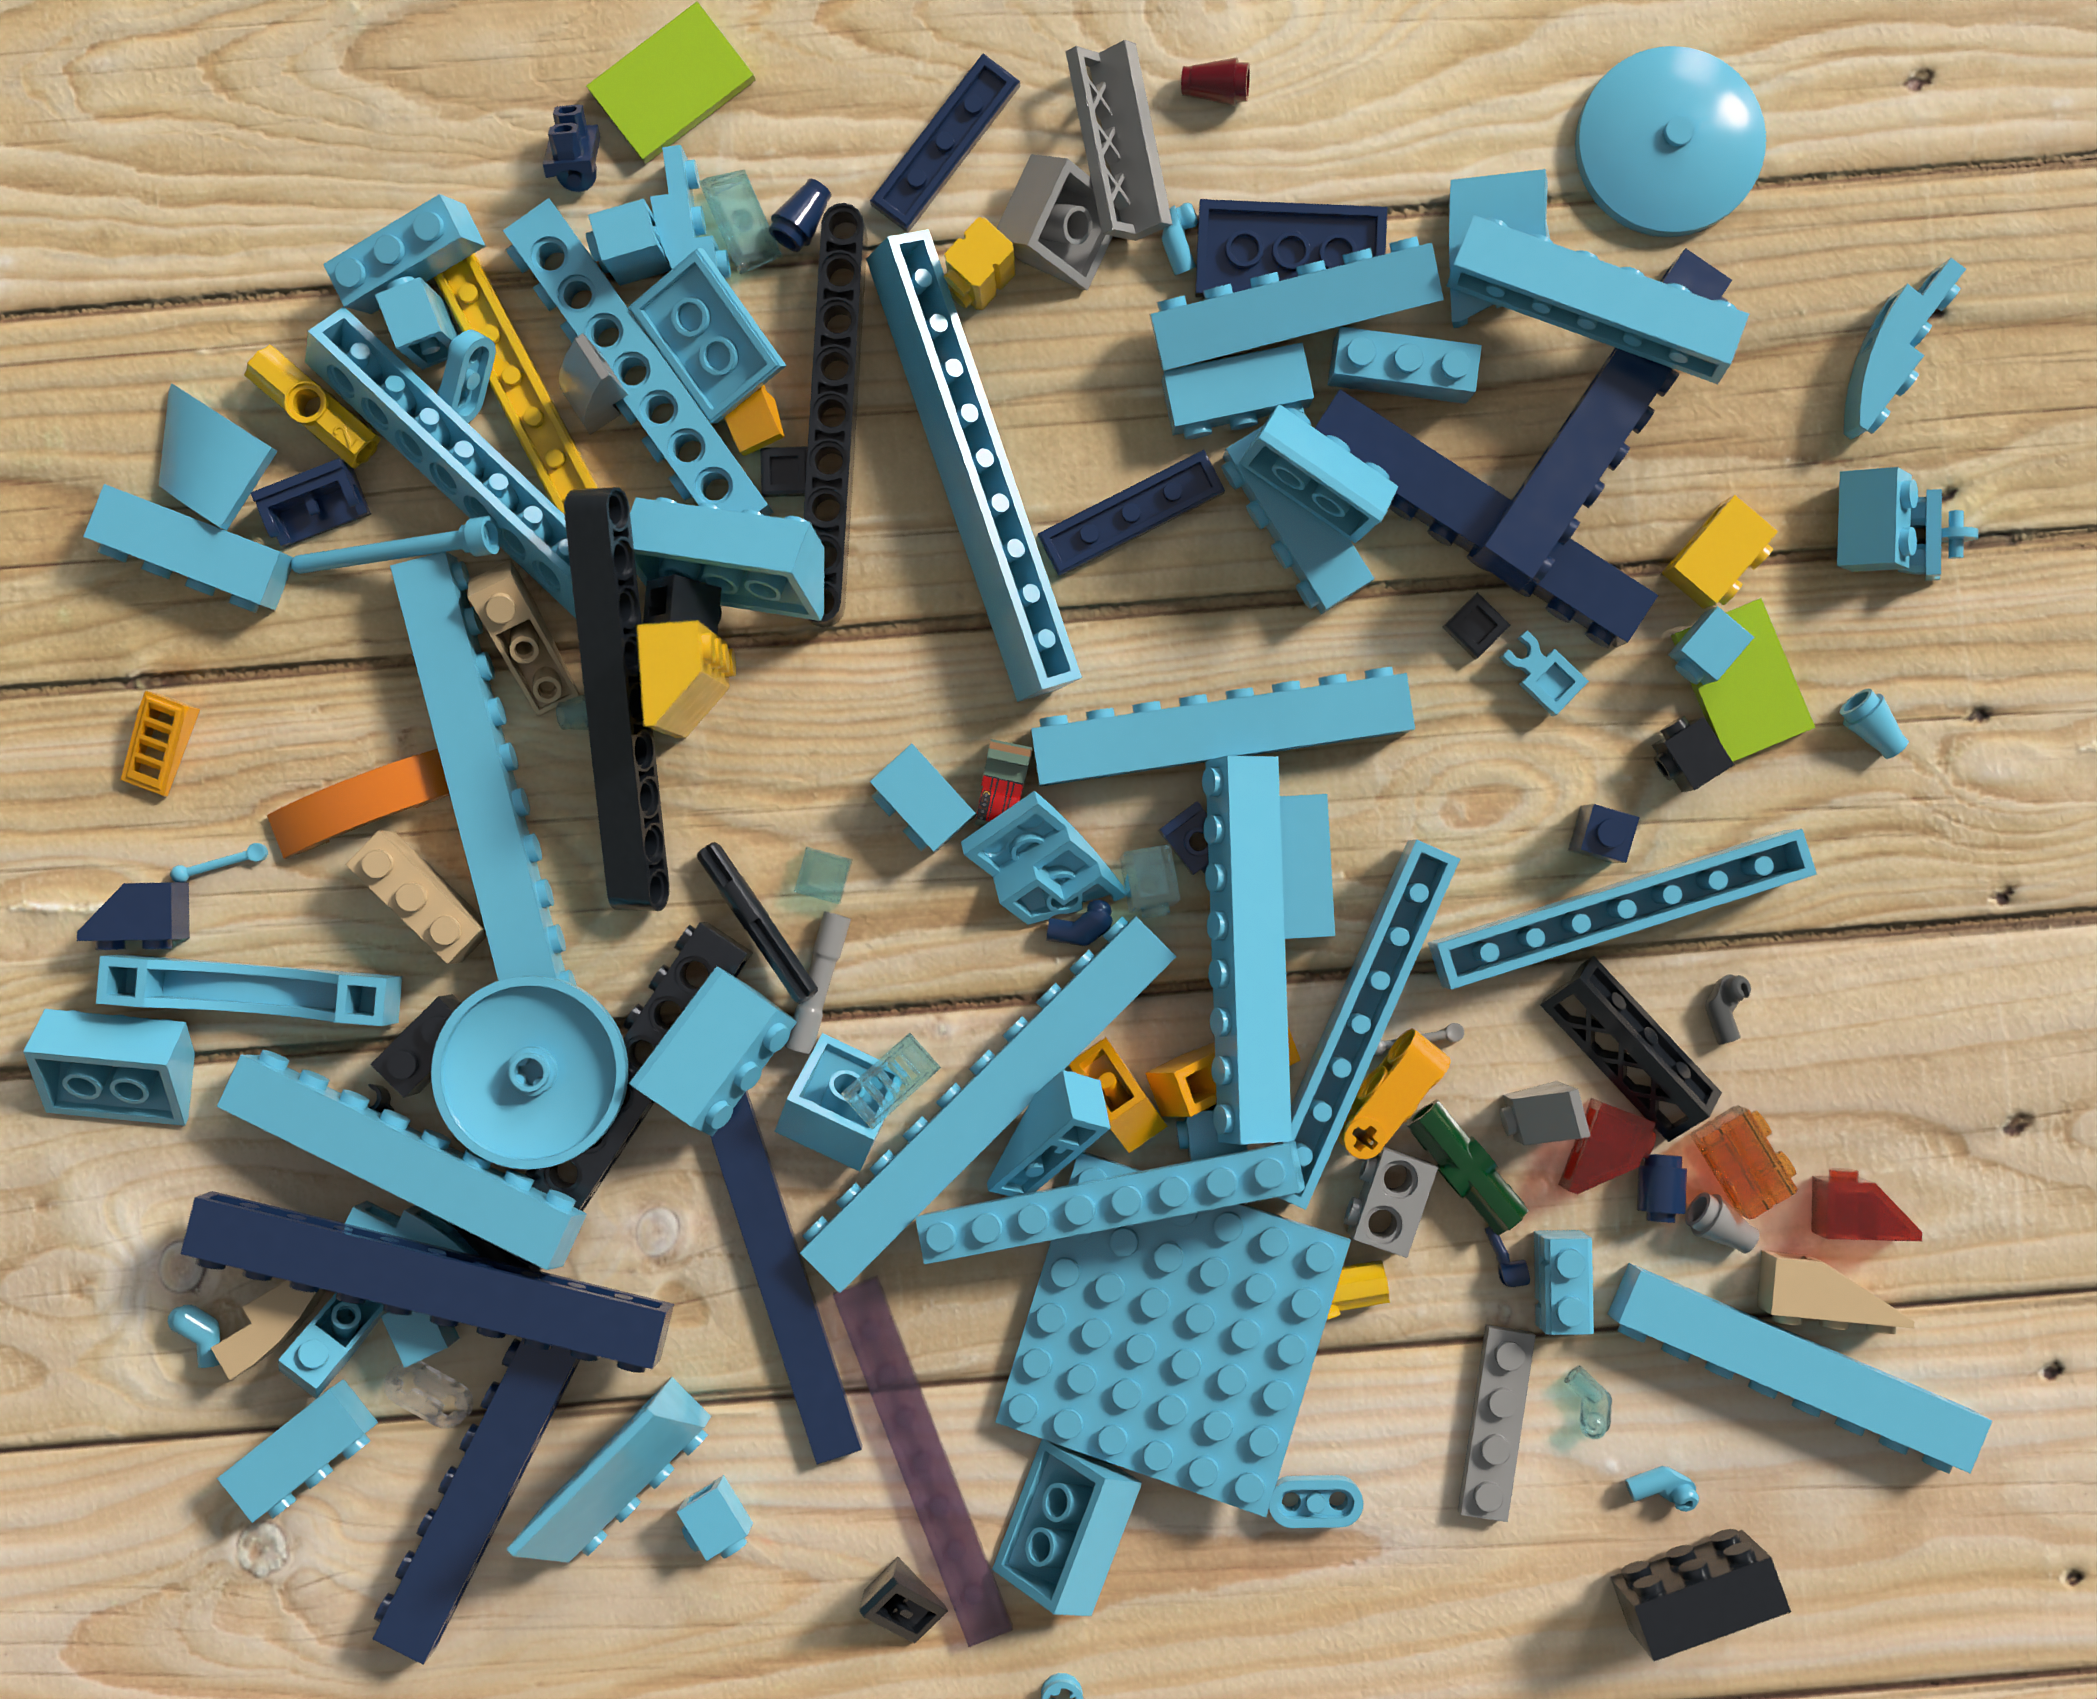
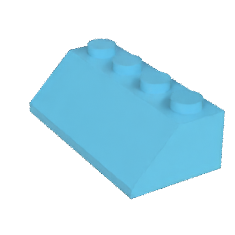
(753, 557)

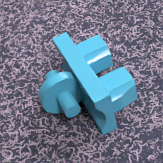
(1929, 516)

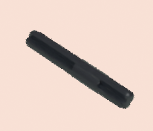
(757, 922)

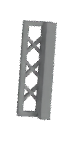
(1123, 140)

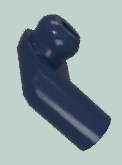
(1083, 930)

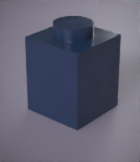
(1603, 833)

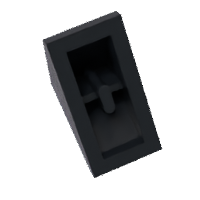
(901, 1602)

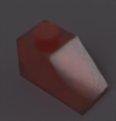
(1614, 1147)
(1857, 1210)

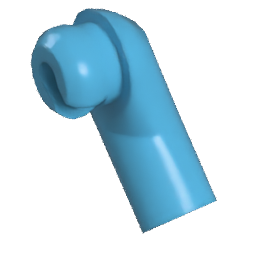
(1175, 241)
(198, 1328)
(1666, 1483)

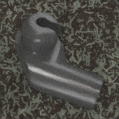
(1722, 1003)

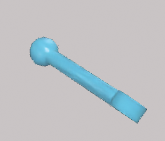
(255, 852)

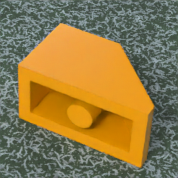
(1128, 1107)

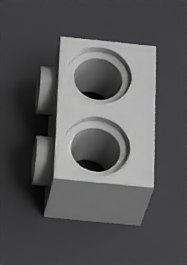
(1404, 1202)

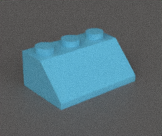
(1319, 473)
(714, 1052)
(112, 1066)
(1066, 1529)

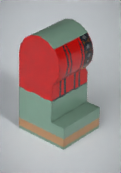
(1002, 779)

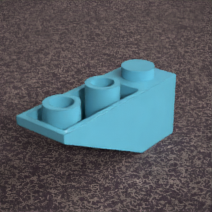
(328, 1343)

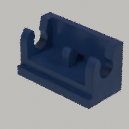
(311, 502)

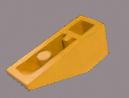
(1186, 1082)

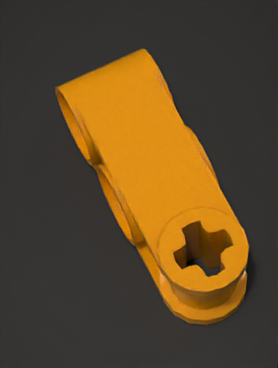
(1392, 1093)

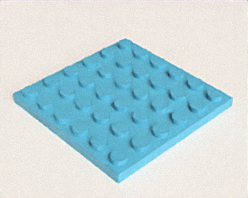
(1177, 1344)

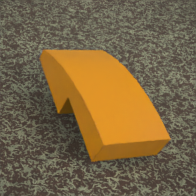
(755, 422)

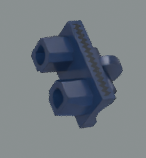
(572, 149)

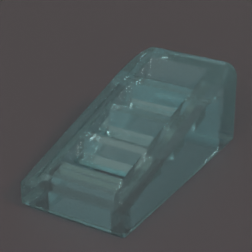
(917, 1060)

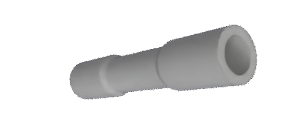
(825, 955)

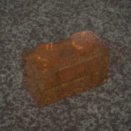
(1745, 1161)

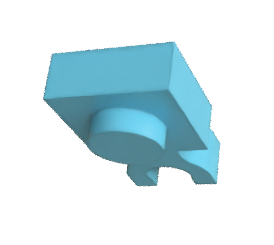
(1549, 677)

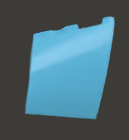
(1513, 198)
(209, 459)
(1040, 862)

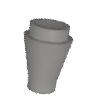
(1719, 1222)

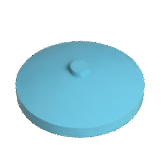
(1670, 141)
(529, 1072)

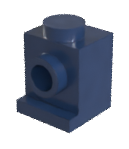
(1178, 832)

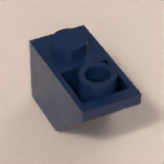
(143, 913)

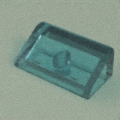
(740, 220)

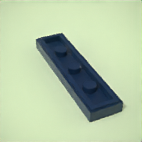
(945, 143)
(1131, 513)

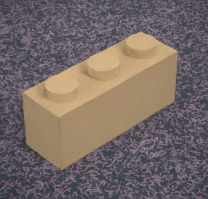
(419, 896)

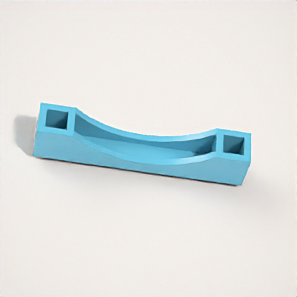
(249, 989)

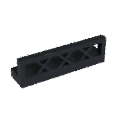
(1644, 1042)

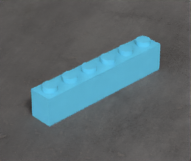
(1598, 299)
(1296, 306)

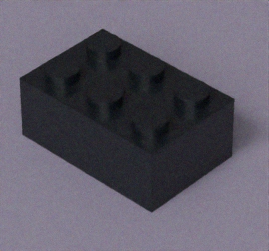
(1699, 1593)

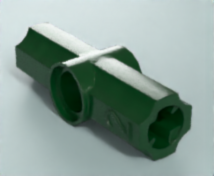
(1467, 1167)

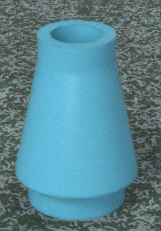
(1873, 721)

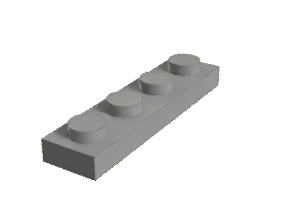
(1496, 1423)

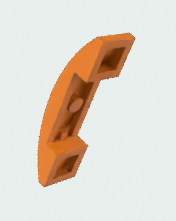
(358, 802)

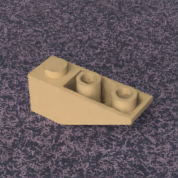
(521, 636)
(1805, 1287)

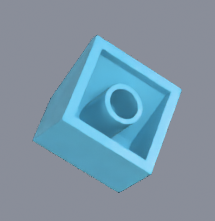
(819, 1114)

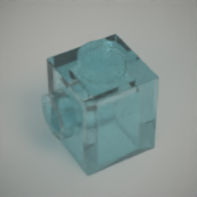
(1150, 880)

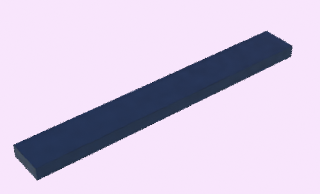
(785, 1285)

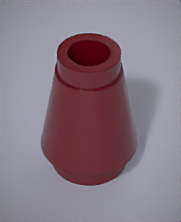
(1217, 81)

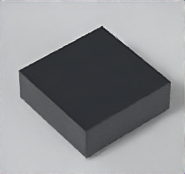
(783, 471)
(1476, 626)

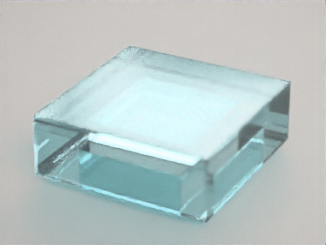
(823, 875)

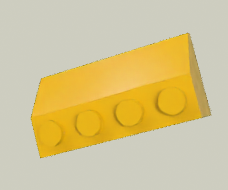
(682, 674)

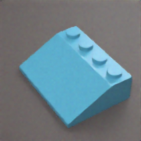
(614, 1476)

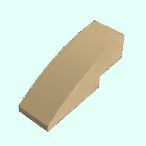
(272, 1320)

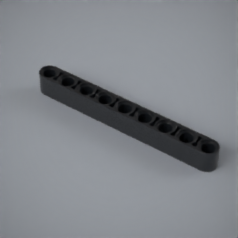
(840, 393)
(610, 664)

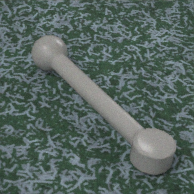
(1453, 1033)

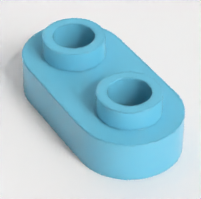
(467, 373)
(1313, 1504)

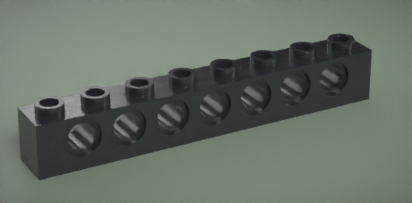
(644, 1023)

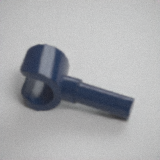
(1510, 1272)

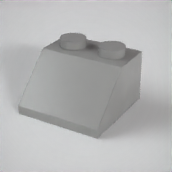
(1056, 221)

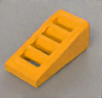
(179, 735)

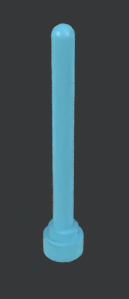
(478, 536)

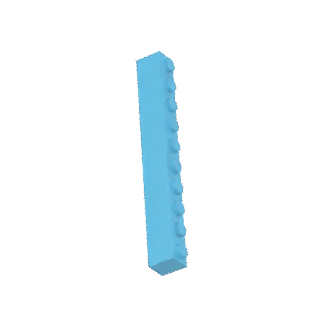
(973, 465)
(479, 767)
(987, 1103)

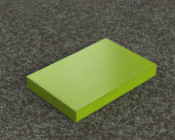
(671, 82)
(1757, 695)

